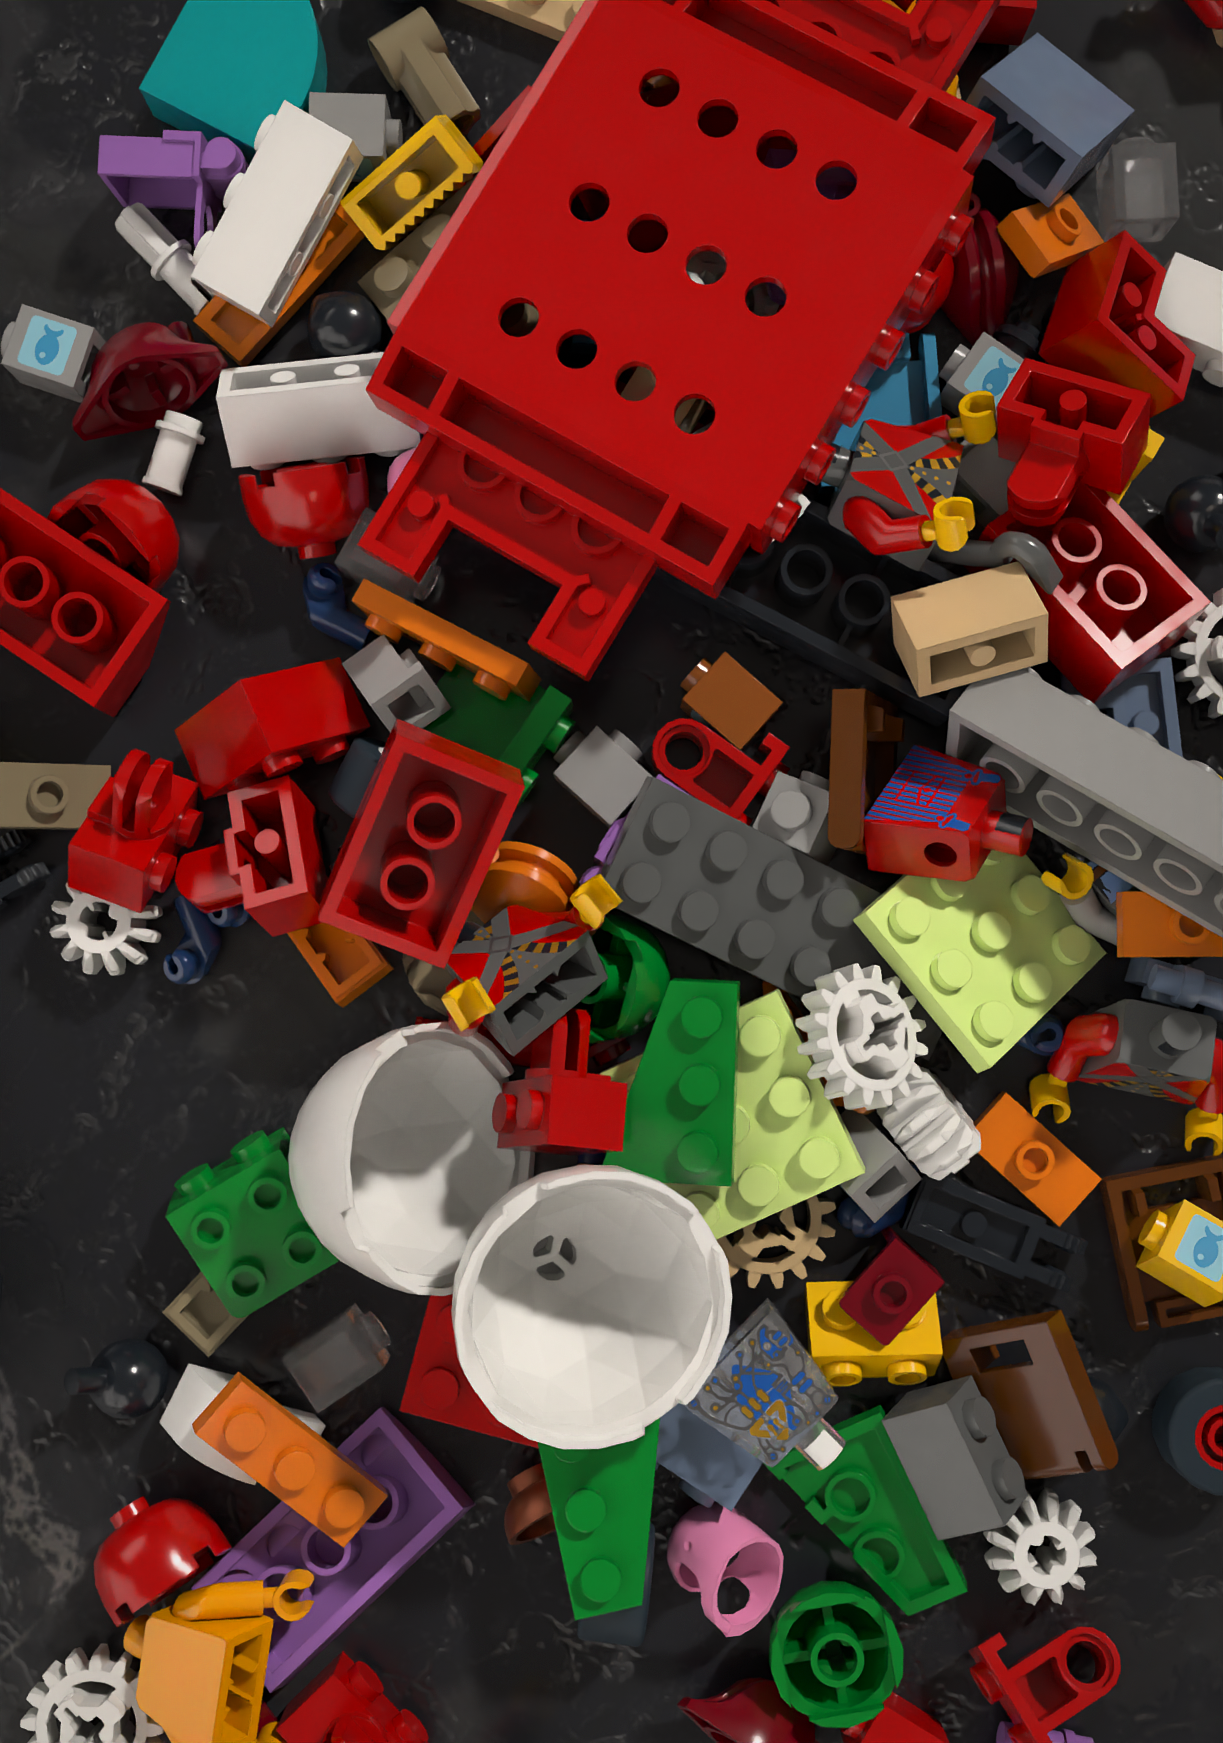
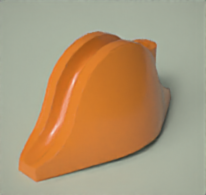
(527, 878)

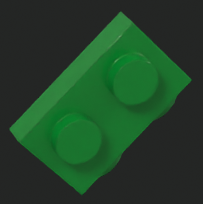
(505, 730)
(247, 1225)

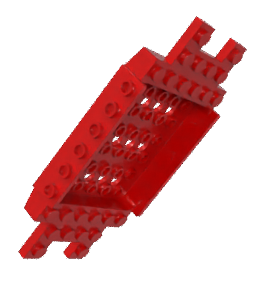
(551, 454)

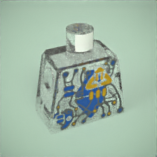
(770, 1393)

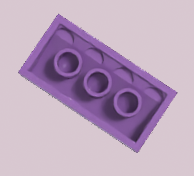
(347, 1580)

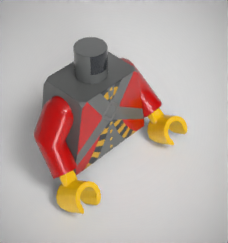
(901, 481)
(527, 967)
(1142, 1052)

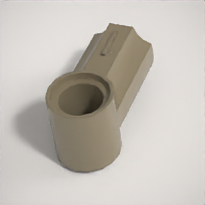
(418, 63)

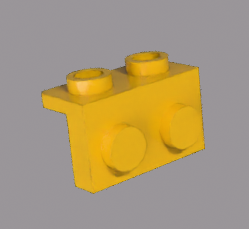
(850, 1353)

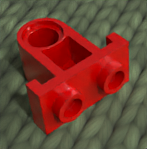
(725, 774)
(1039, 1687)

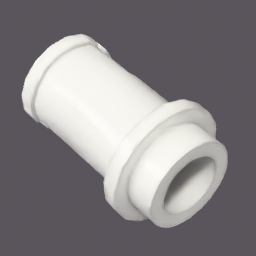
(173, 452)

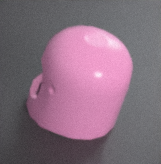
(699, 1556)

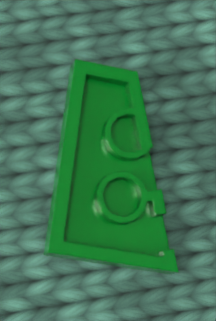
(686, 1089)
(877, 1514)
(603, 1519)

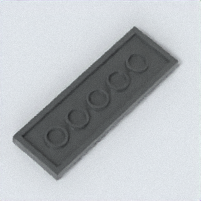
(742, 895)

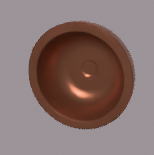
(530, 1510)

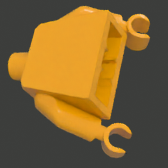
(210, 1659)

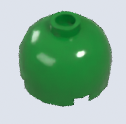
(635, 981)
(835, 1654)

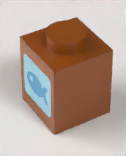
(728, 700)

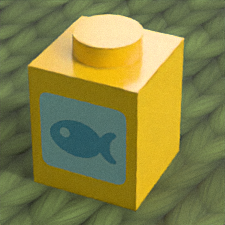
(1185, 1251)

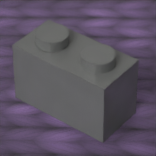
(955, 1458)

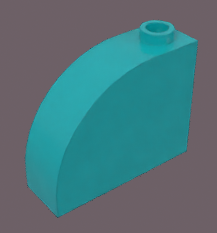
(235, 66)

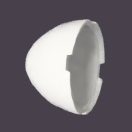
(403, 1154)
(613, 1333)

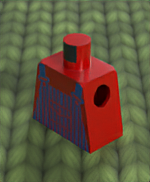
(941, 819)

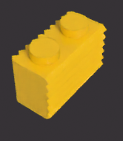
(412, 183)

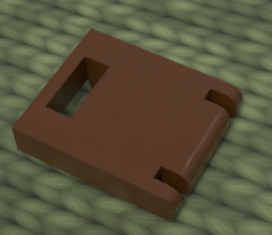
(861, 761)
(1126, 1216)
(1039, 1405)

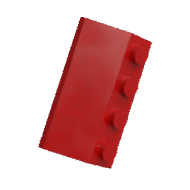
(73, 610)

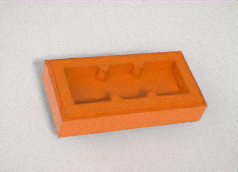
(1050, 236)
(1156, 930)
(341, 960)
(1033, 1159)

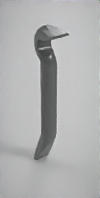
(1009, 545)

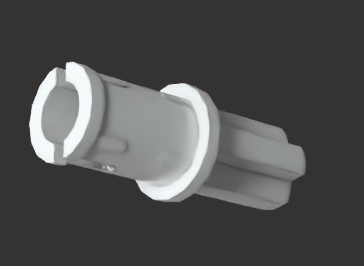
(163, 252)

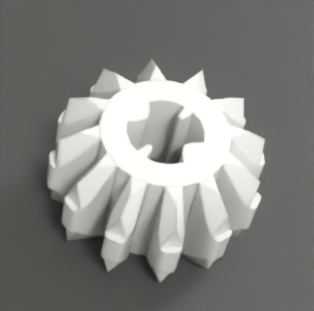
(95, 943)
(932, 1127)
(1051, 1564)

